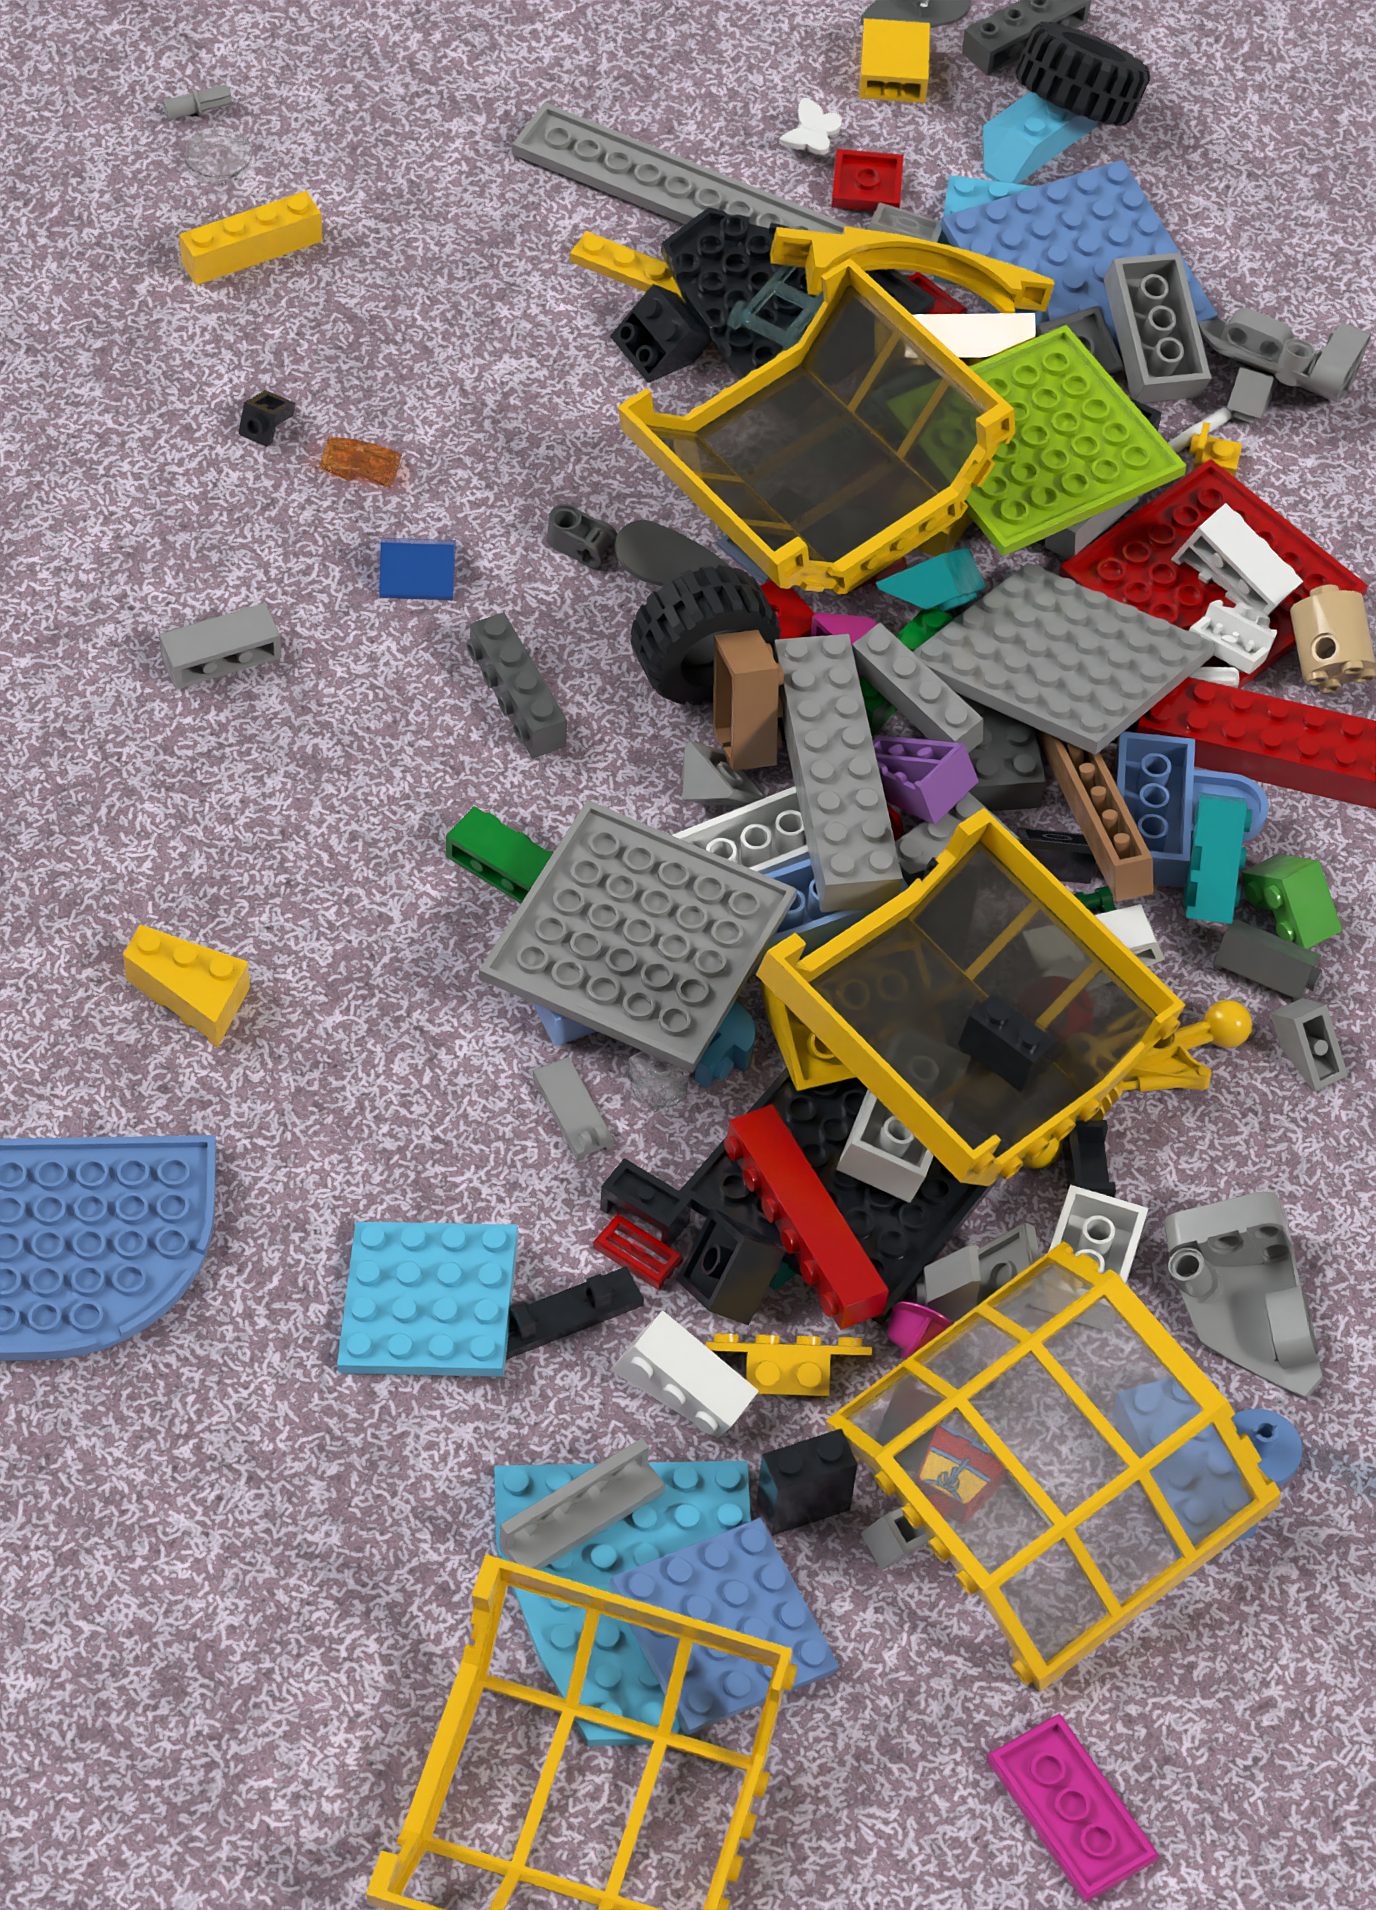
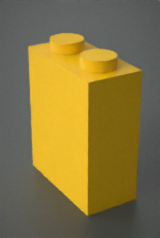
(894, 60)

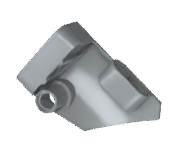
(1246, 1288)

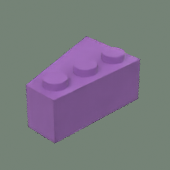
(924, 774)

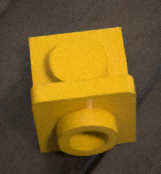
(1221, 451)

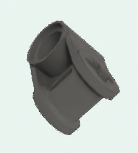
(579, 535)

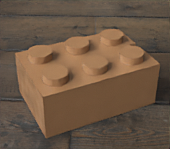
(746, 700)

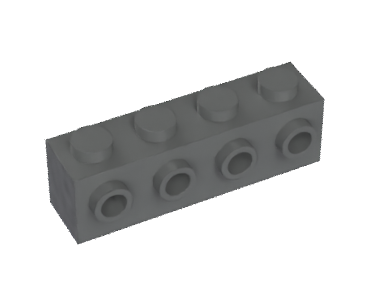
(1004, 34)
(517, 685)

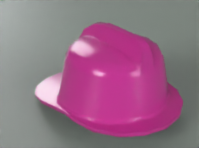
(914, 1327)

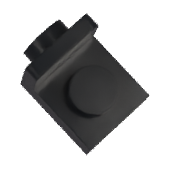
(262, 415)

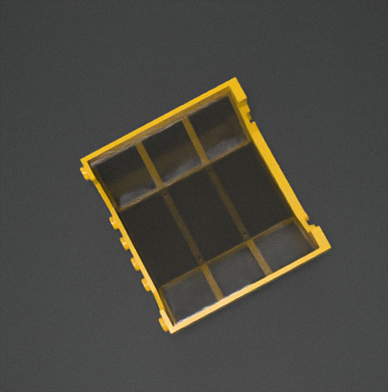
(837, 444)
(911, 972)

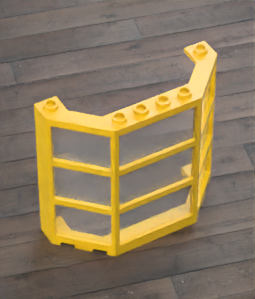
(1060, 1458)

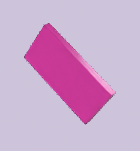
(1072, 1808)

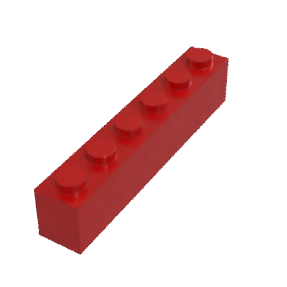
(806, 1217)

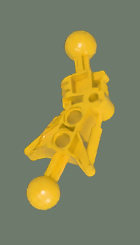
(1170, 1064)

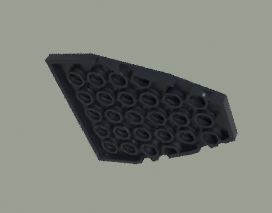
(728, 260)

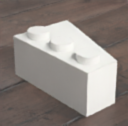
(1238, 561)

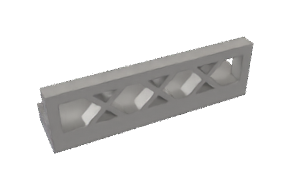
(581, 1508)

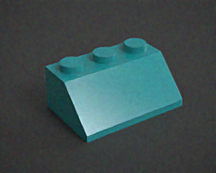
(939, 582)

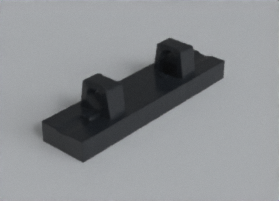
(572, 1311)

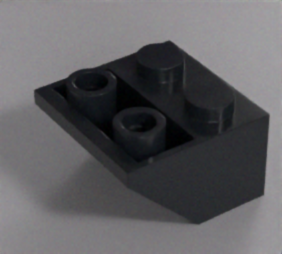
(660, 334)

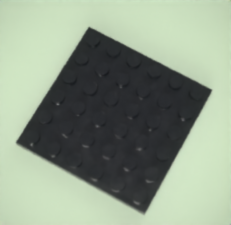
(892, 1232)

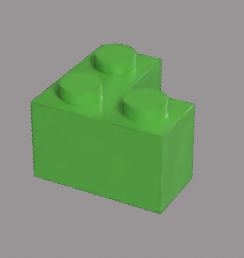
(1296, 895)

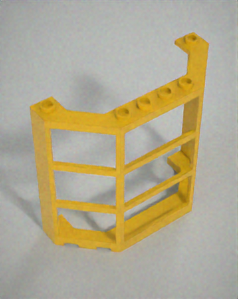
(488, 1598)

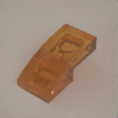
(351, 457)

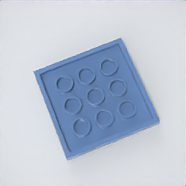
(737, 1585)

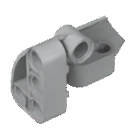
(1291, 359)

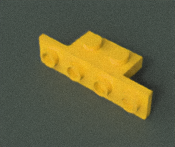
(789, 1367)

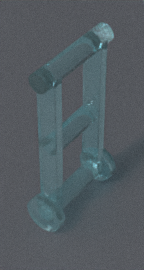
(745, 313)

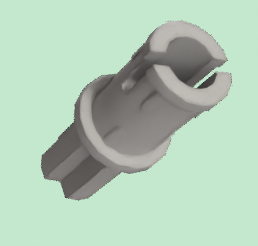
(197, 102)

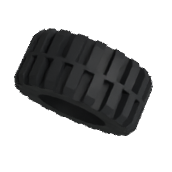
(1082, 73)
(679, 625)

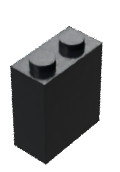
(806, 1481)

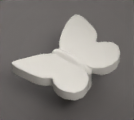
(812, 129)

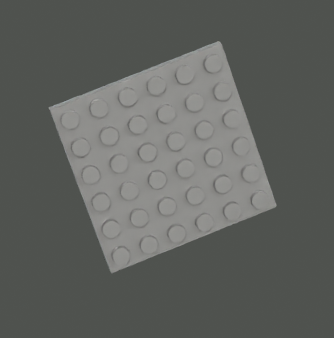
(1063, 657)
(638, 935)

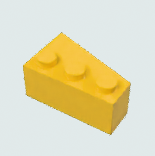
(188, 979)

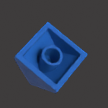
(417, 568)

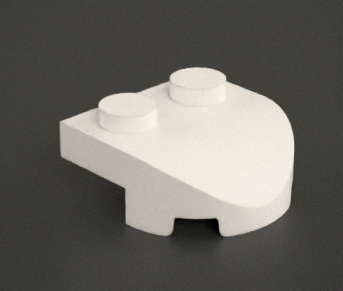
(1239, 634)

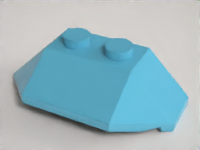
(1029, 137)

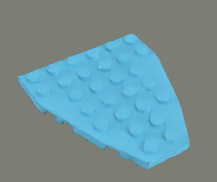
(696, 1505)

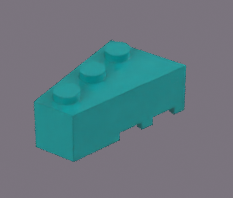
(1216, 858)

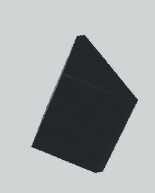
(1061, 853)

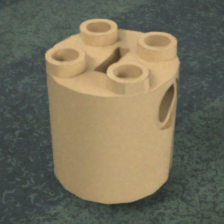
(1333, 638)

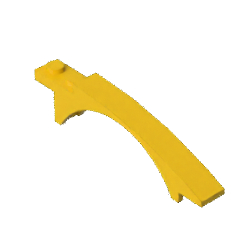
(992, 279)

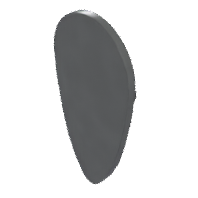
(924, 11)
(659, 553)

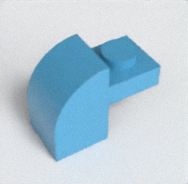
(730, 1047)

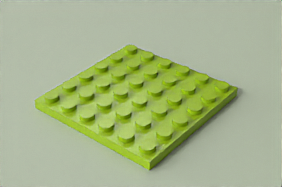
(1073, 448)

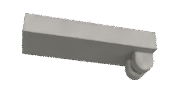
(572, 1108)

